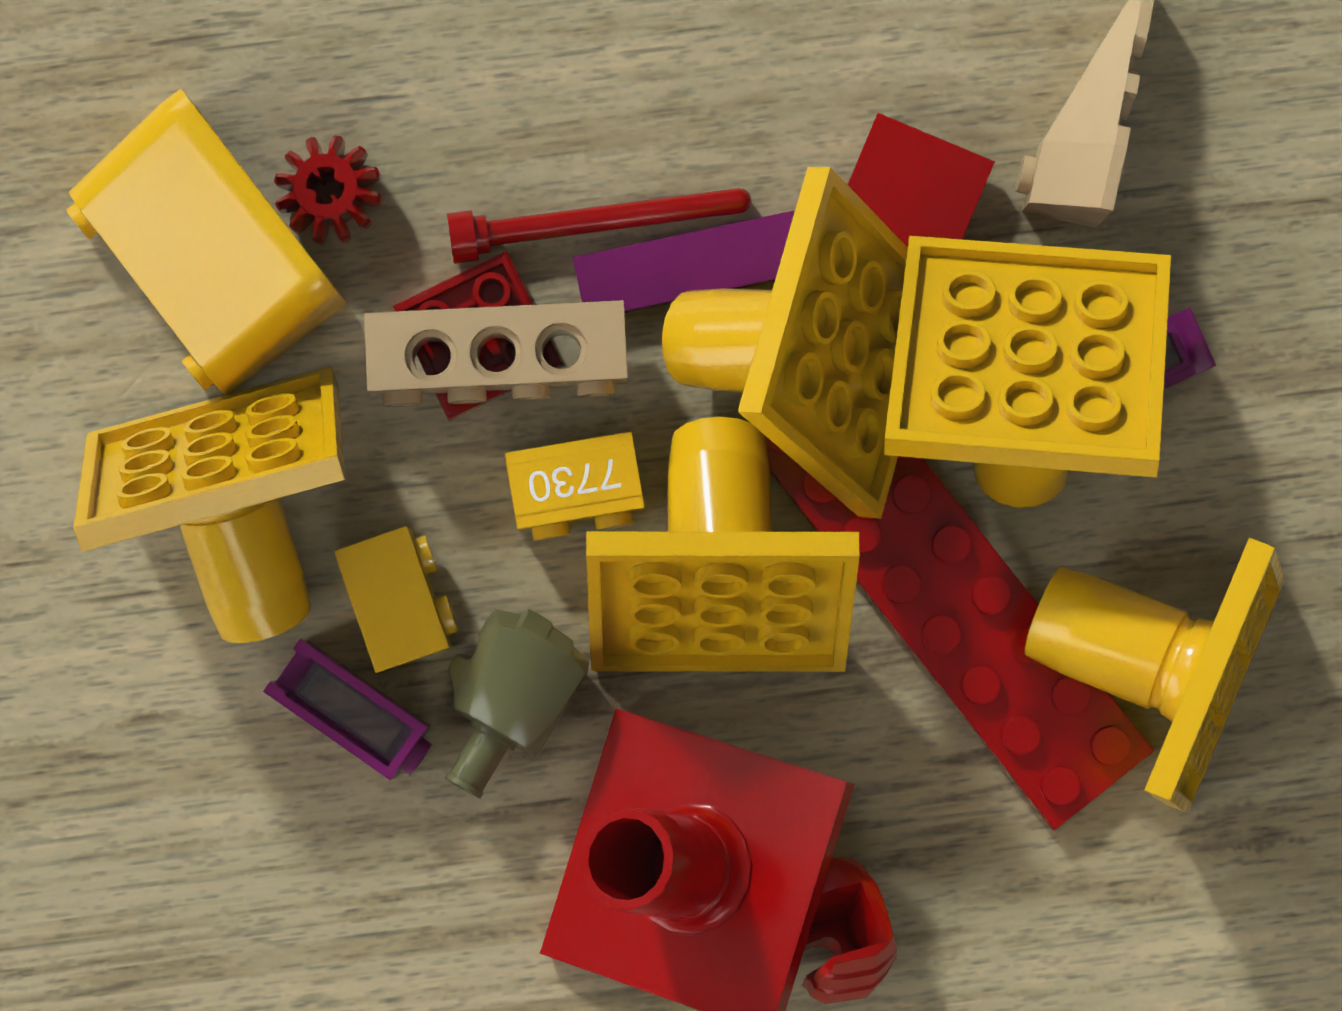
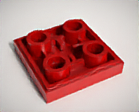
(918, 181)
(484, 285)

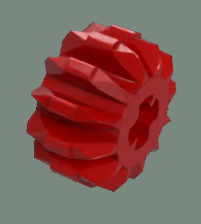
(308, 202)

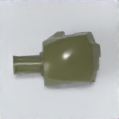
(511, 691)

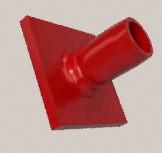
(696, 868)

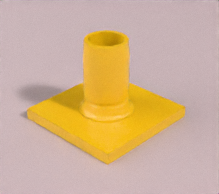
(813, 347)
(1029, 363)
(221, 480)
(720, 582)
(1161, 656)

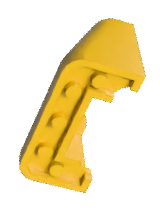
(203, 245)

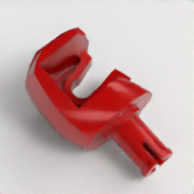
(856, 929)

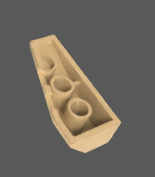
(1085, 148)

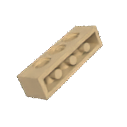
(397, 336)

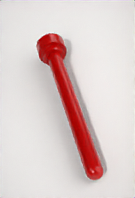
(475, 235)

